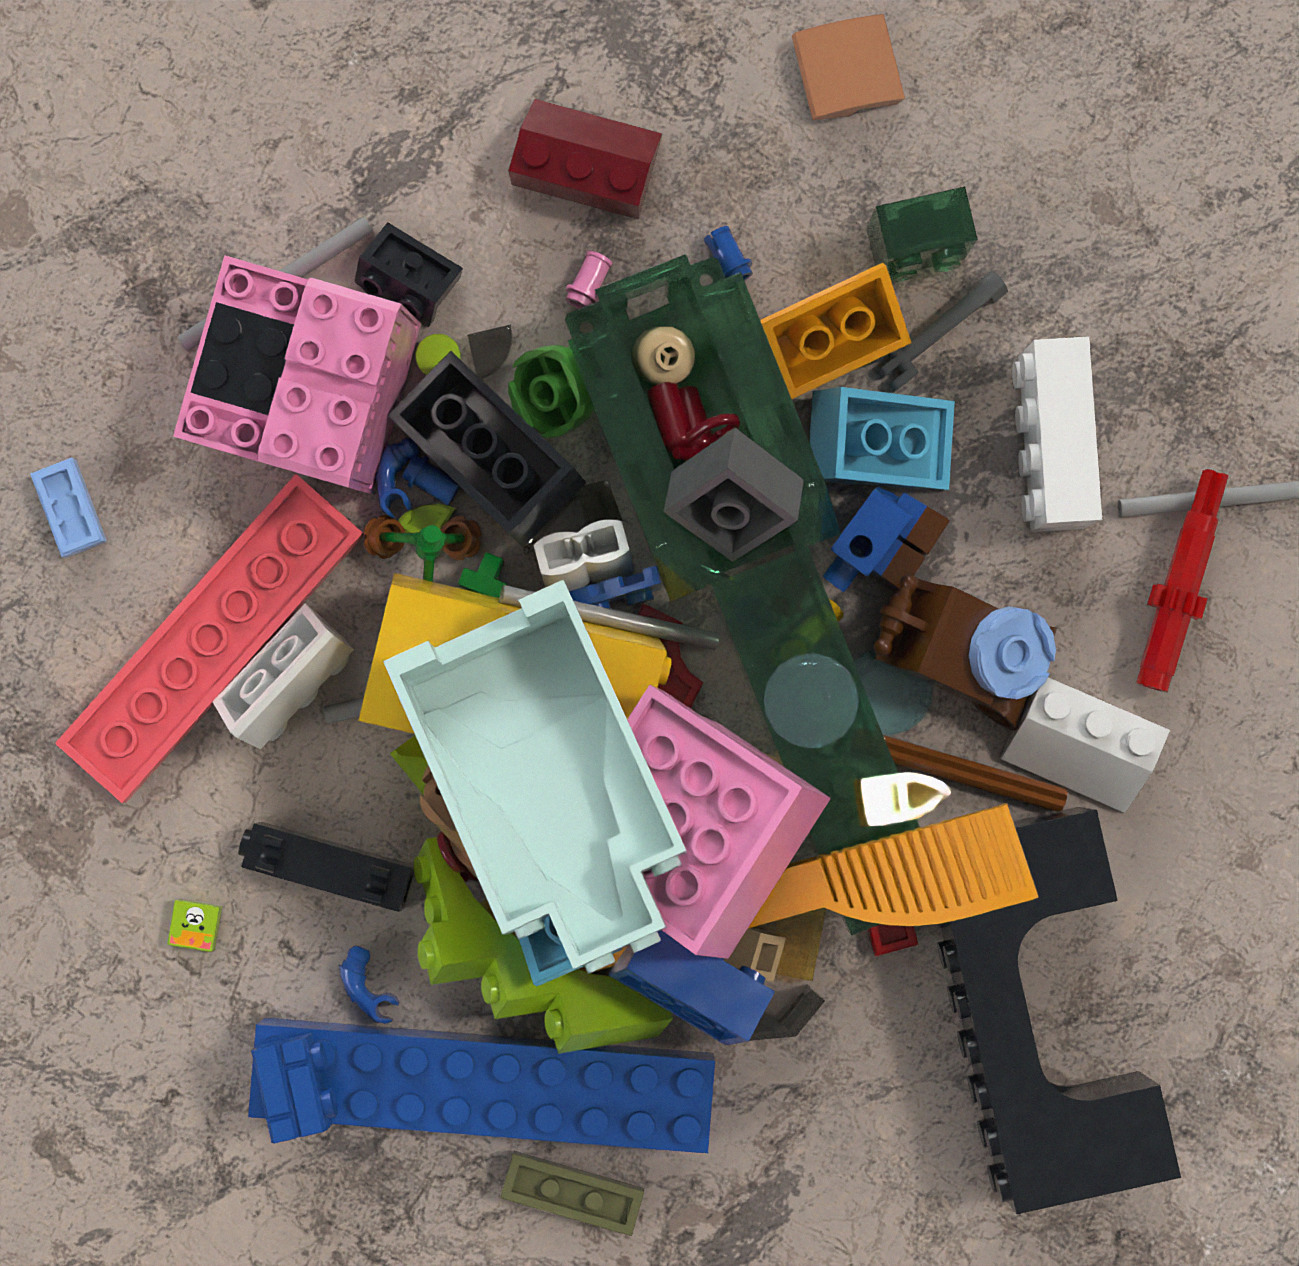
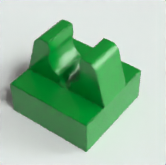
(486, 578)

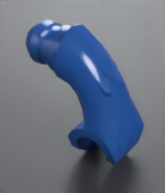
(391, 462)
(353, 977)

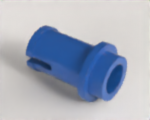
(728, 253)
(430, 479)

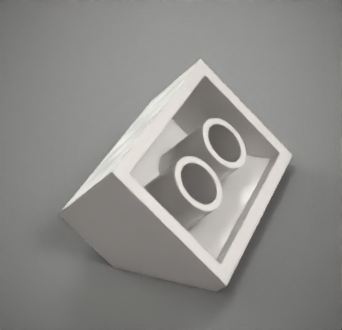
(282, 678)
(1085, 745)

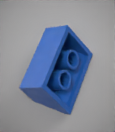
(697, 988)

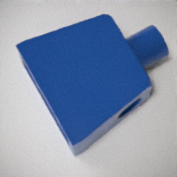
(879, 521)

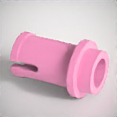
(588, 279)

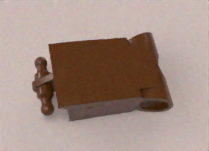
(930, 636)

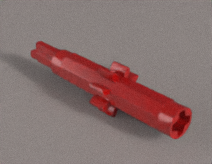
(1178, 597)

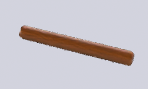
(976, 775)

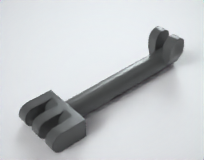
(990, 287)

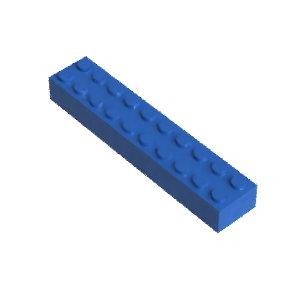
(508, 1086)

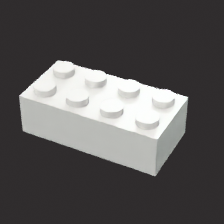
(1058, 435)

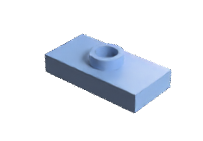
(68, 507)

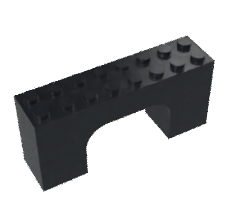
(1046, 1137)

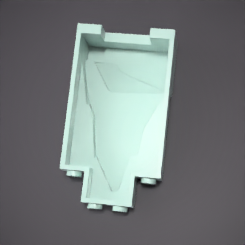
(543, 777)

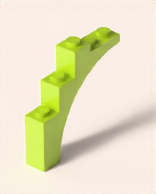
(468, 944)

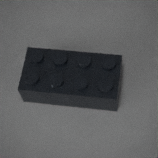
(487, 448)

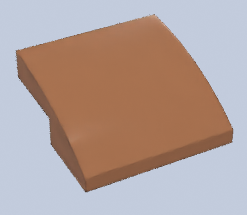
(848, 66)

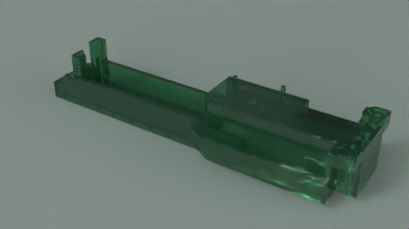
(775, 606)

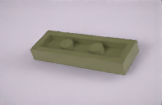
(572, 1193)

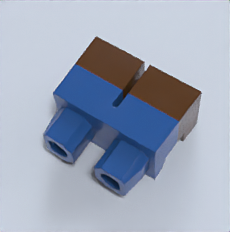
(910, 546)

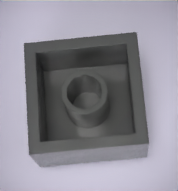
(734, 495)

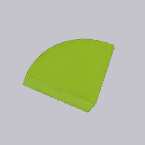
(426, 515)

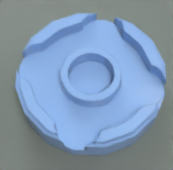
(1012, 652)

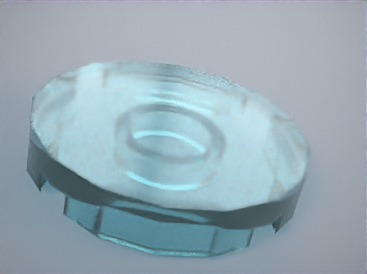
(894, 695)
(810, 700)

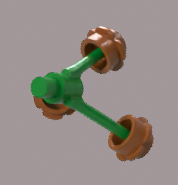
(456, 538)

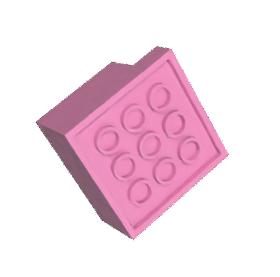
(734, 815)

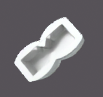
(584, 557)

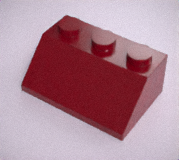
(584, 158)

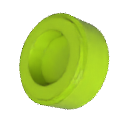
(433, 350)

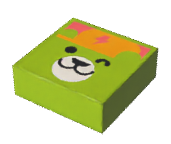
(194, 925)

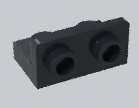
(406, 273)

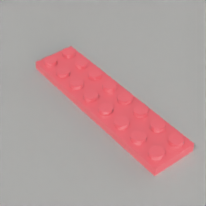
(209, 639)

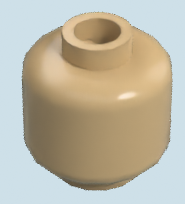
(648, 352)

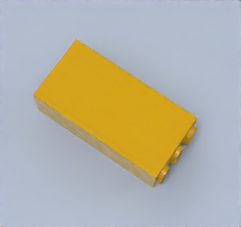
(439, 613)

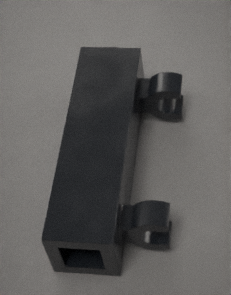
(326, 865)

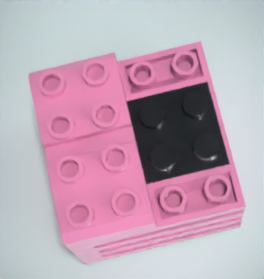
(298, 374)

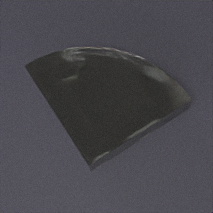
(490, 349)

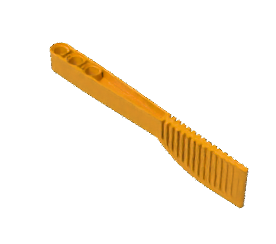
(911, 876)

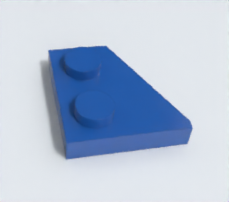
(634, 588)

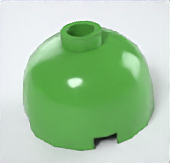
(549, 391)

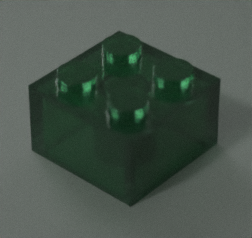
(922, 233)

